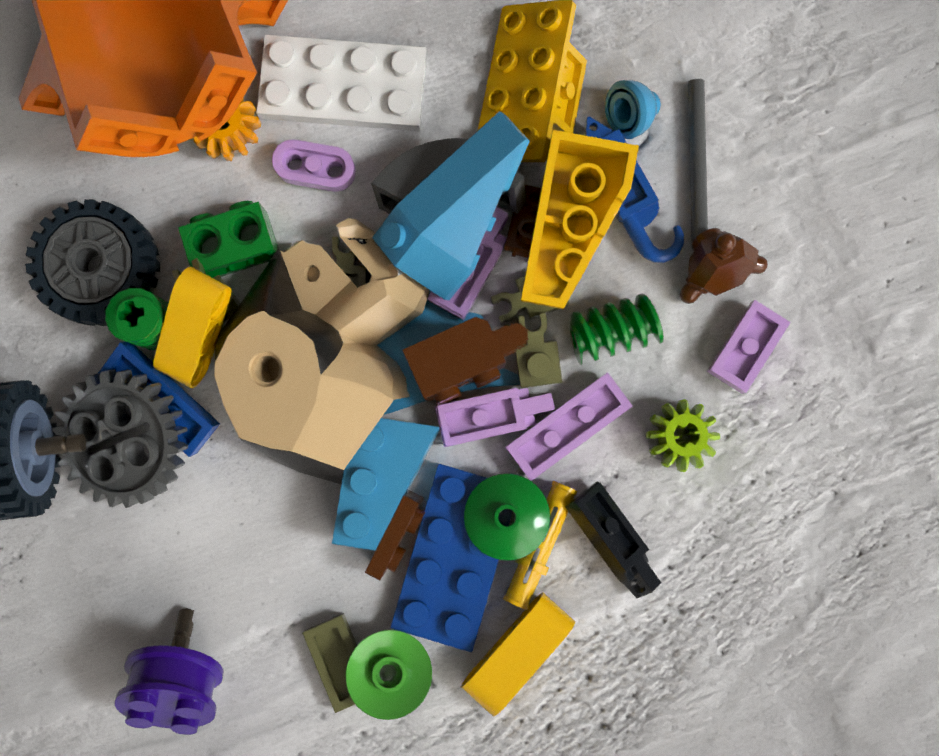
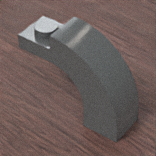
(418, 163)

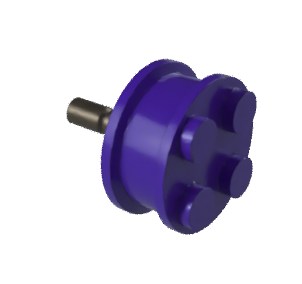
(170, 684)

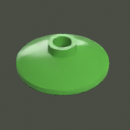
(391, 697)

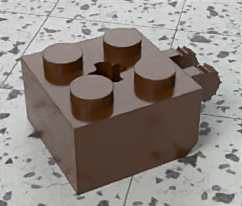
(462, 356)

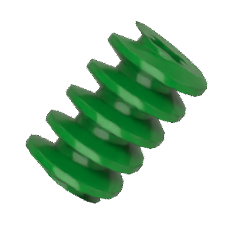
(136, 317)
(614, 327)

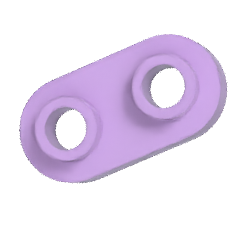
(316, 163)

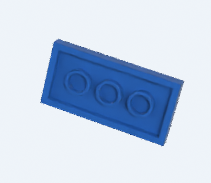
(446, 572)

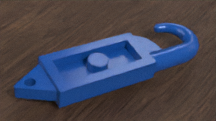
(639, 205)

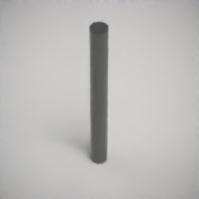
(697, 152)

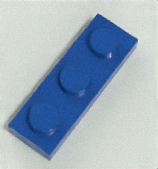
(194, 417)

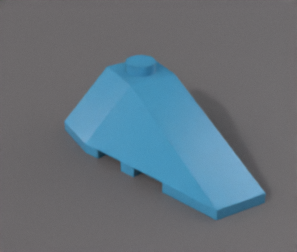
(445, 217)

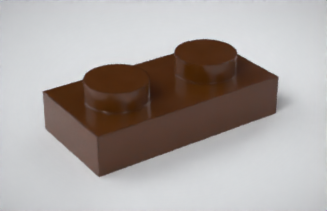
(389, 553)

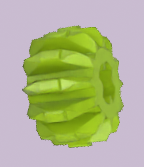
(682, 452)

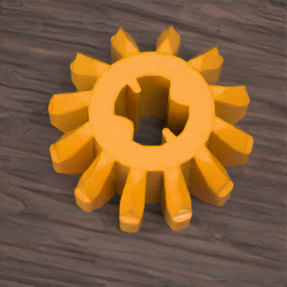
(235, 135)

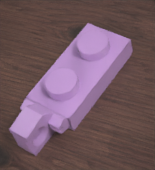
(490, 252)
(490, 415)

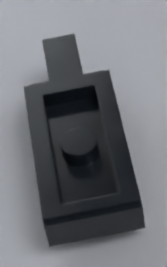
(614, 539)

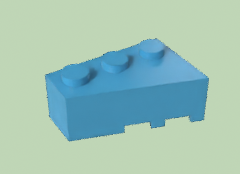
(378, 480)

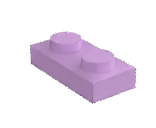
(748, 347)

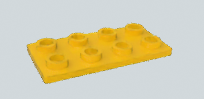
(535, 73)

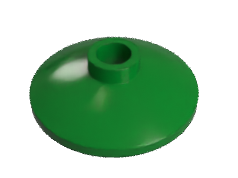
(502, 493)

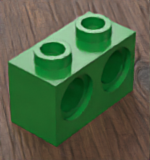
(231, 252)

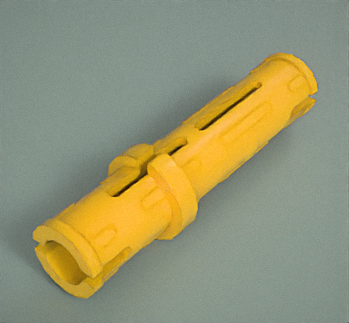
(518, 591)

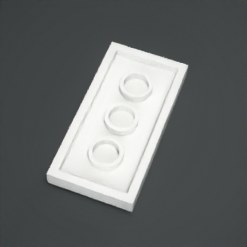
(342, 82)

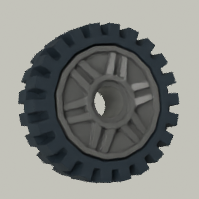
(70, 243)

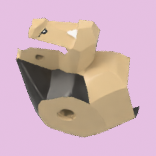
(304, 355)

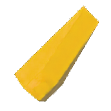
(577, 202)

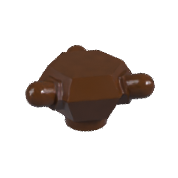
(719, 264)

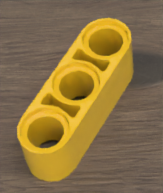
(191, 327)
(518, 654)

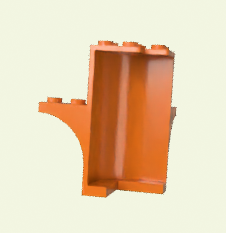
(142, 70)

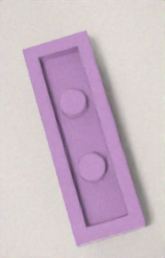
(569, 426)

